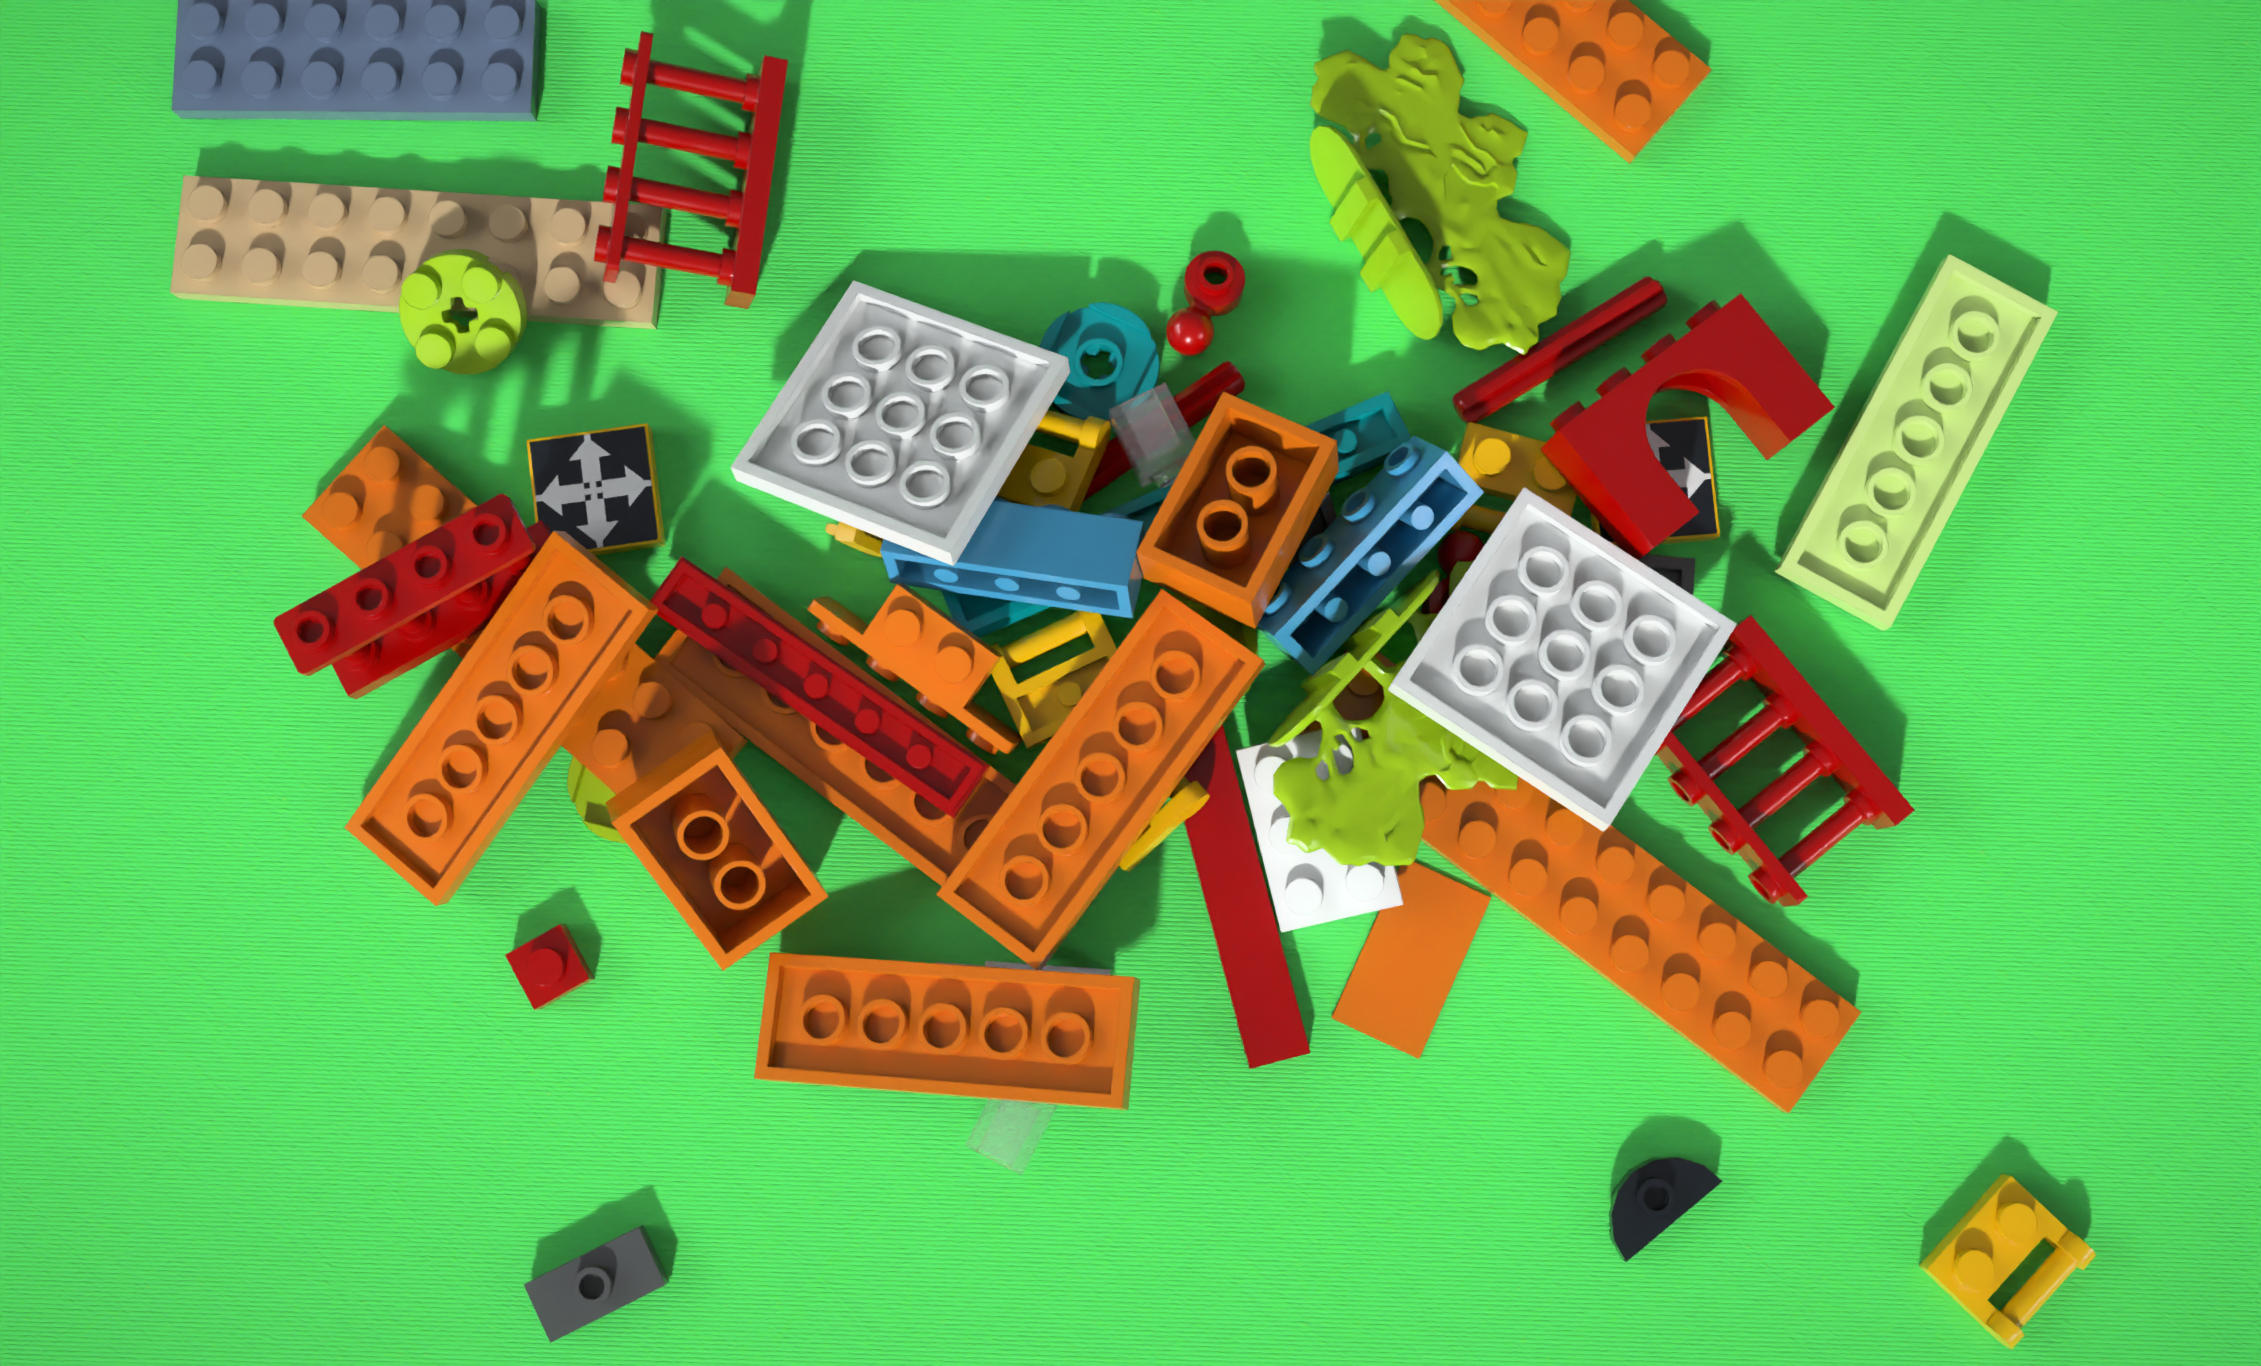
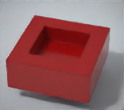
(549, 966)

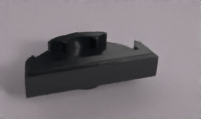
(1654, 1198)

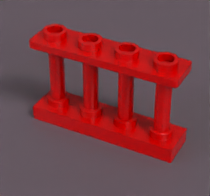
(749, 151)
(413, 599)
(1827, 752)

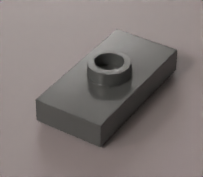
(596, 1283)

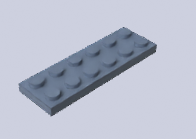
(357, 60)

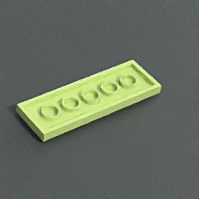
(1916, 442)

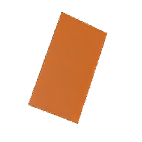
(1411, 960)

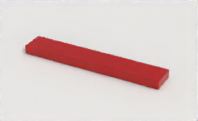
(818, 687)
(1242, 913)

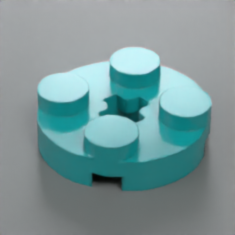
(1087, 333)

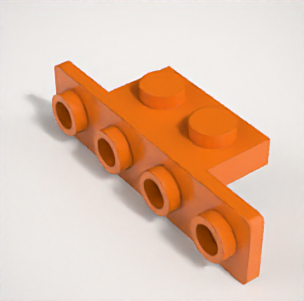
(928, 652)

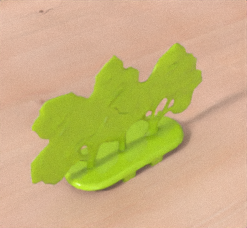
(1445, 175)
(1377, 805)

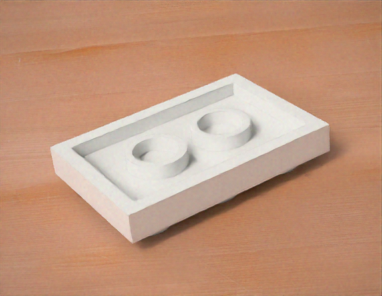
(1309, 885)

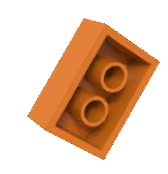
(1238, 509)
(715, 850)

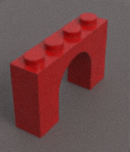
(1724, 357)

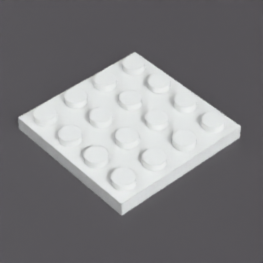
(902, 421)
(1563, 659)

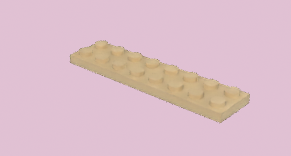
(362, 242)

